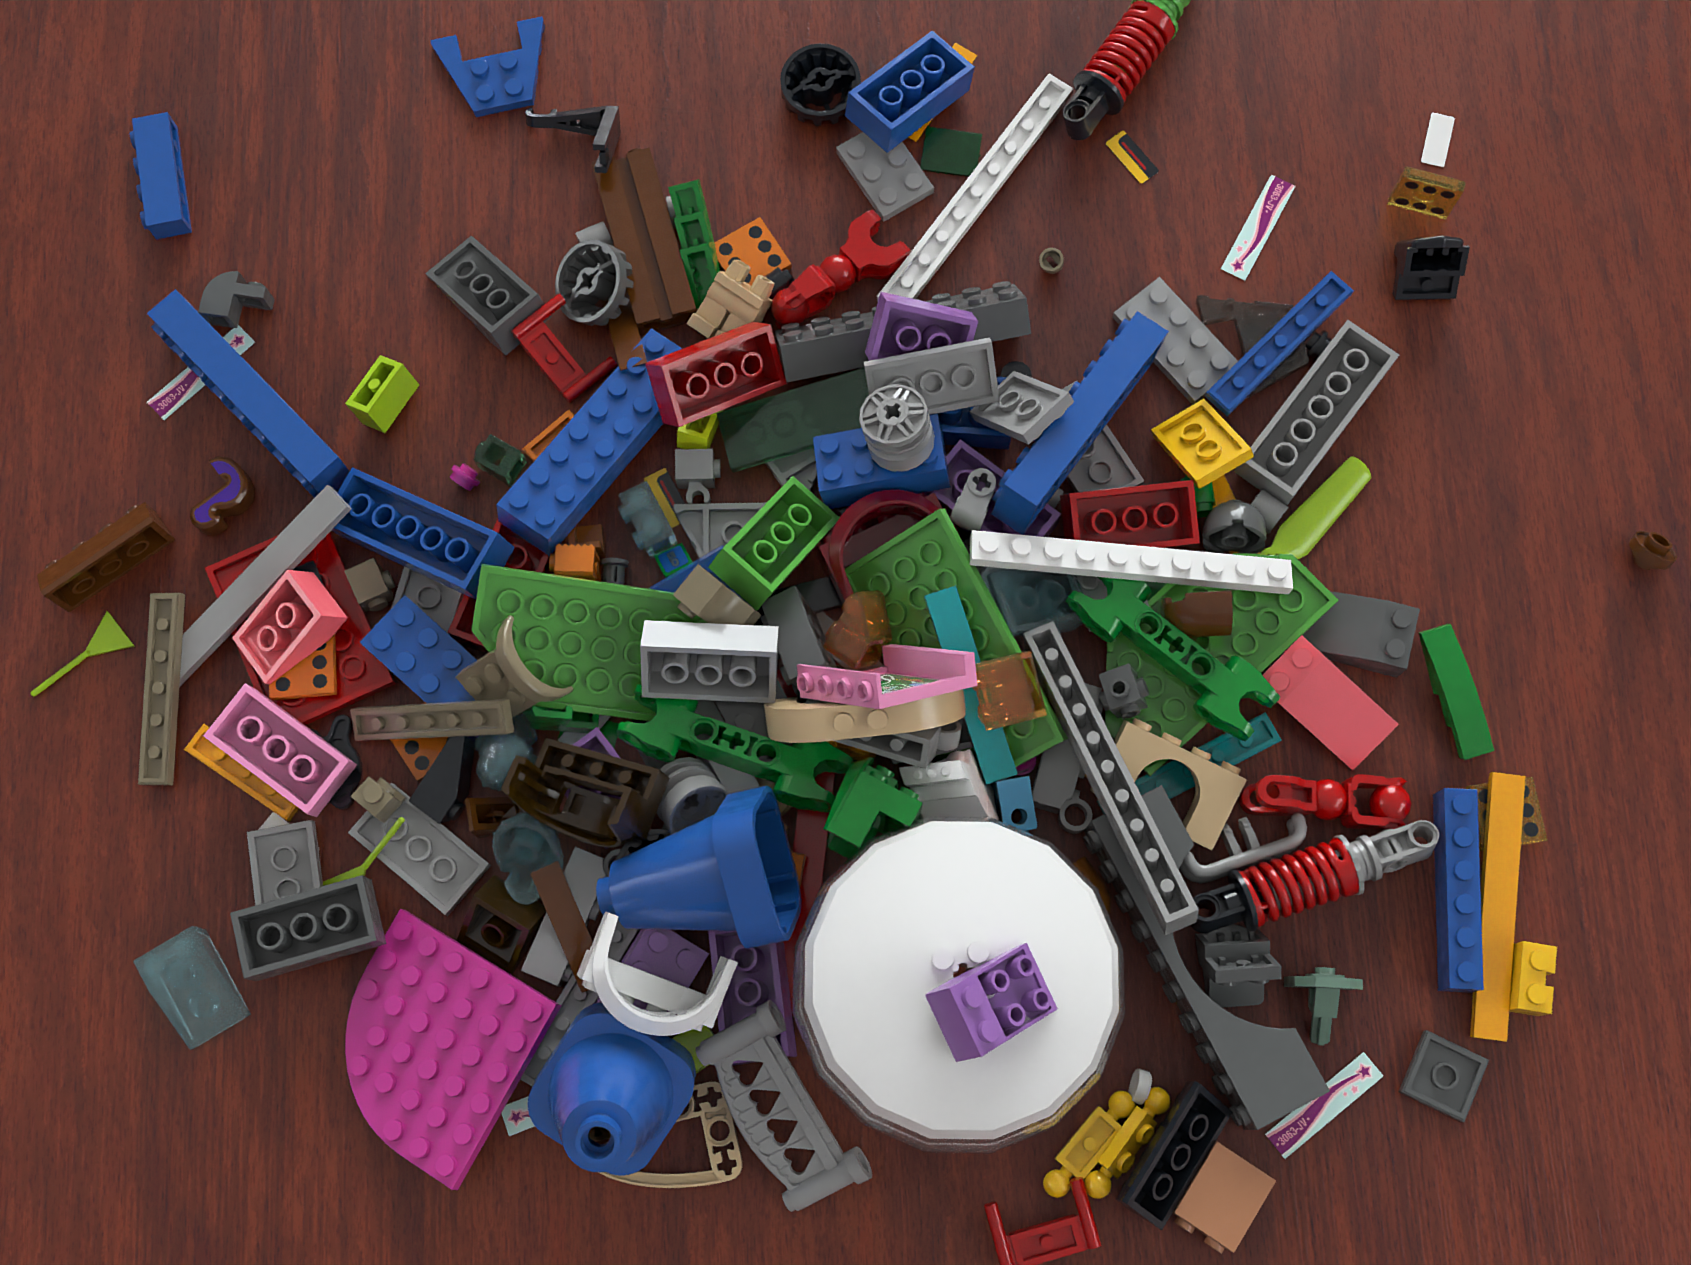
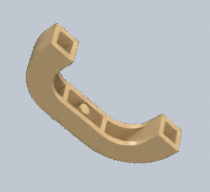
(831, 721)

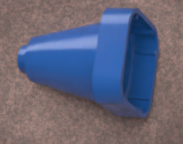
(713, 876)
(611, 1081)

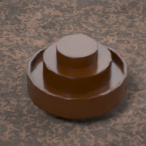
(1652, 550)

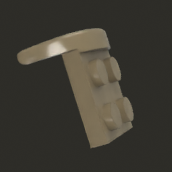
(504, 676)

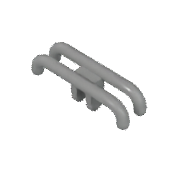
(1241, 860)

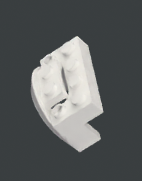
(622, 984)

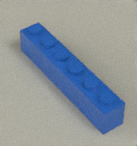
(1458, 891)

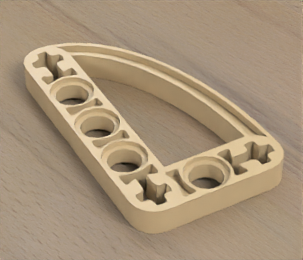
(682, 1180)

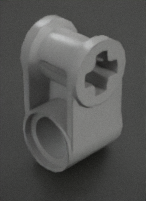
(973, 504)

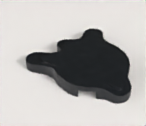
(340, 738)

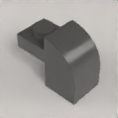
(226, 297)

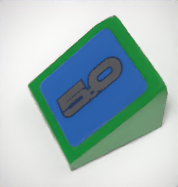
(672, 559)

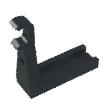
(597, 121)

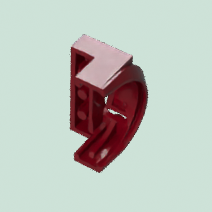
(853, 540)

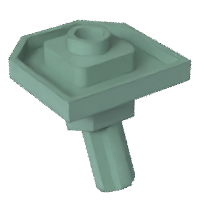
(1323, 998)

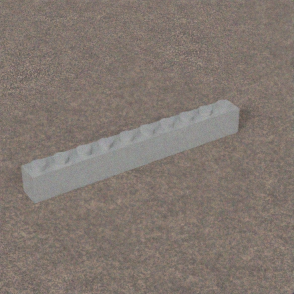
(1111, 780)

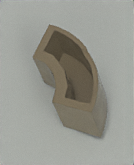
(712, 601)

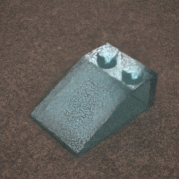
(1034, 599)
(192, 986)

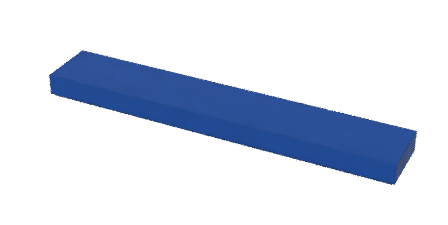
(1279, 343)

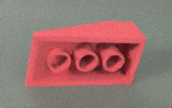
(1328, 703)

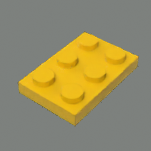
(1202, 443)

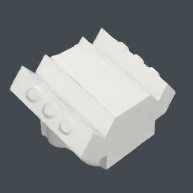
(952, 787)

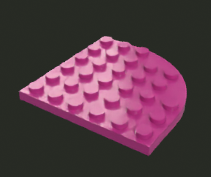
(438, 1046)

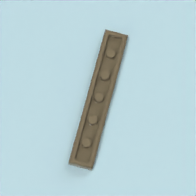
(161, 689)
(432, 720)

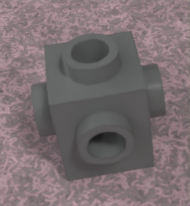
(1123, 692)

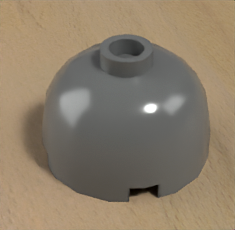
(1234, 528)

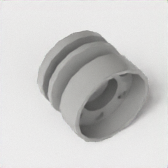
(897, 427)
(690, 794)

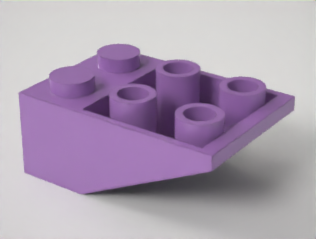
(980, 1024)

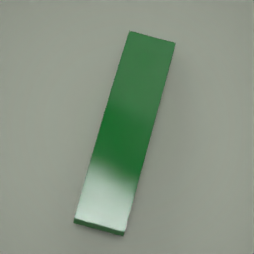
(695, 238)
(1456, 691)

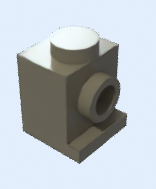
(378, 798)

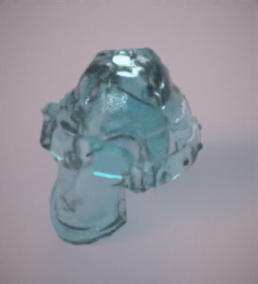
(498, 752)
(521, 848)

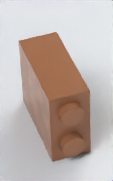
(1223, 1199)

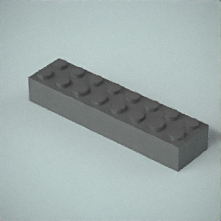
(841, 343)

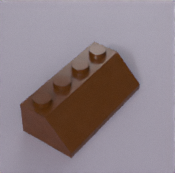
(104, 557)

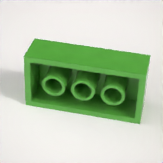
(773, 543)

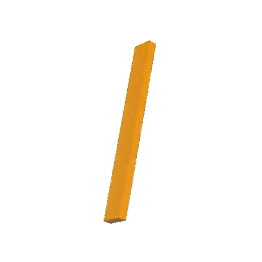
(1498, 904)

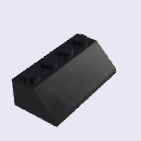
(1174, 1154)

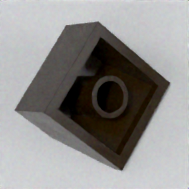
(500, 926)

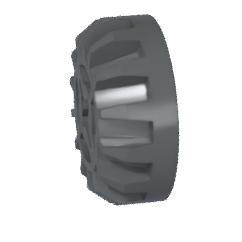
(591, 274)

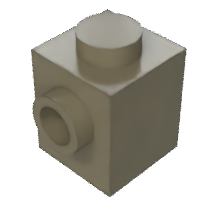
(371, 585)

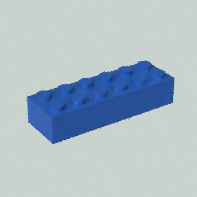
(418, 533)

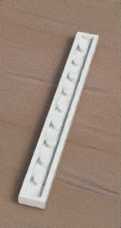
(979, 189)
(1130, 562)

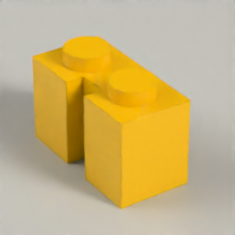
(1528, 978)

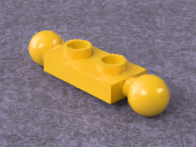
(1088, 1144)
(1121, 1151)

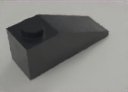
(447, 781)

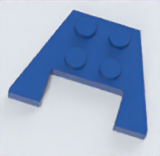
(497, 80)

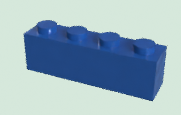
(160, 175)

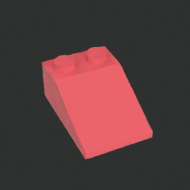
(289, 624)

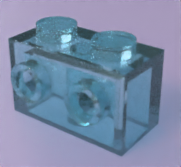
(647, 518)

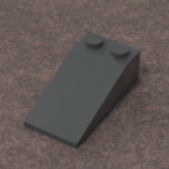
(486, 292)
(1366, 633)

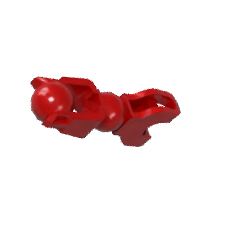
(856, 260)
(1331, 800)

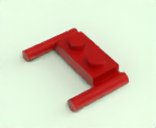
(553, 357)
(1048, 1239)

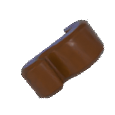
(227, 501)

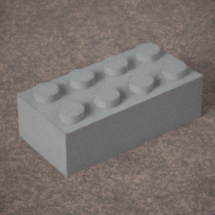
(709, 661)

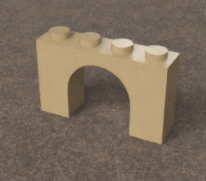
(1215, 785)

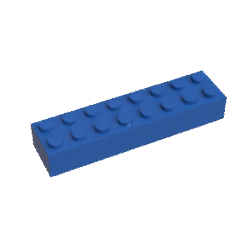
(247, 395)
(1065, 441)
(586, 454)

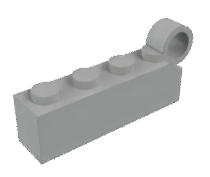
(912, 748)
(1057, 779)
(546, 957)

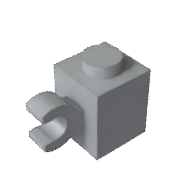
(696, 472)

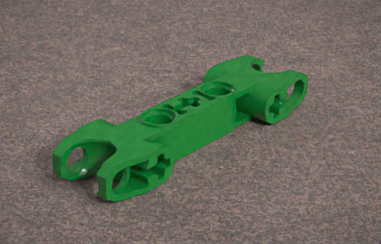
(1219, 686)
(791, 768)

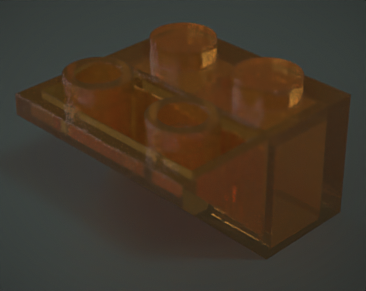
(860, 630)
(1008, 691)

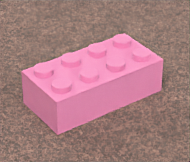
(280, 750)

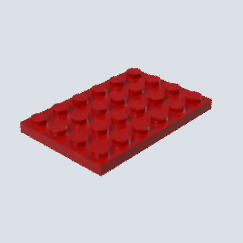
(357, 669)

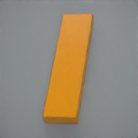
(238, 775)

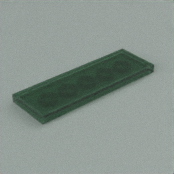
(791, 419)

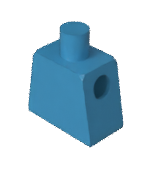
(1012, 795)

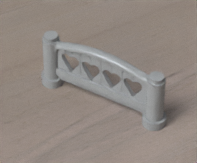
(756, 1041)

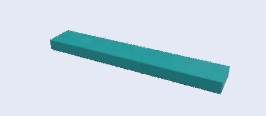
(955, 634)
(1176, 776)

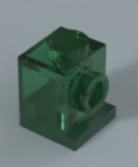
(493, 449)

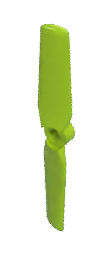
(1320, 510)

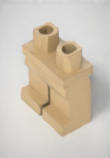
(732, 301)

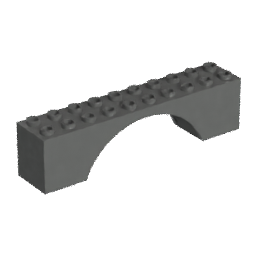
(1255, 1066)

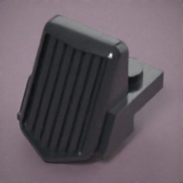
(1429, 267)

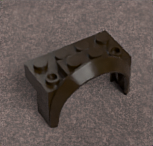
(586, 814)

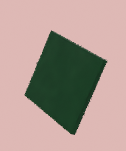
(950, 151)

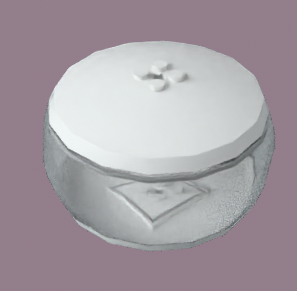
(902, 925)

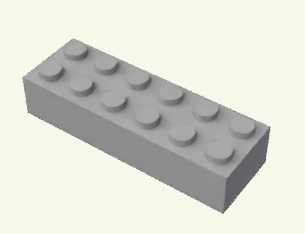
(1317, 412)

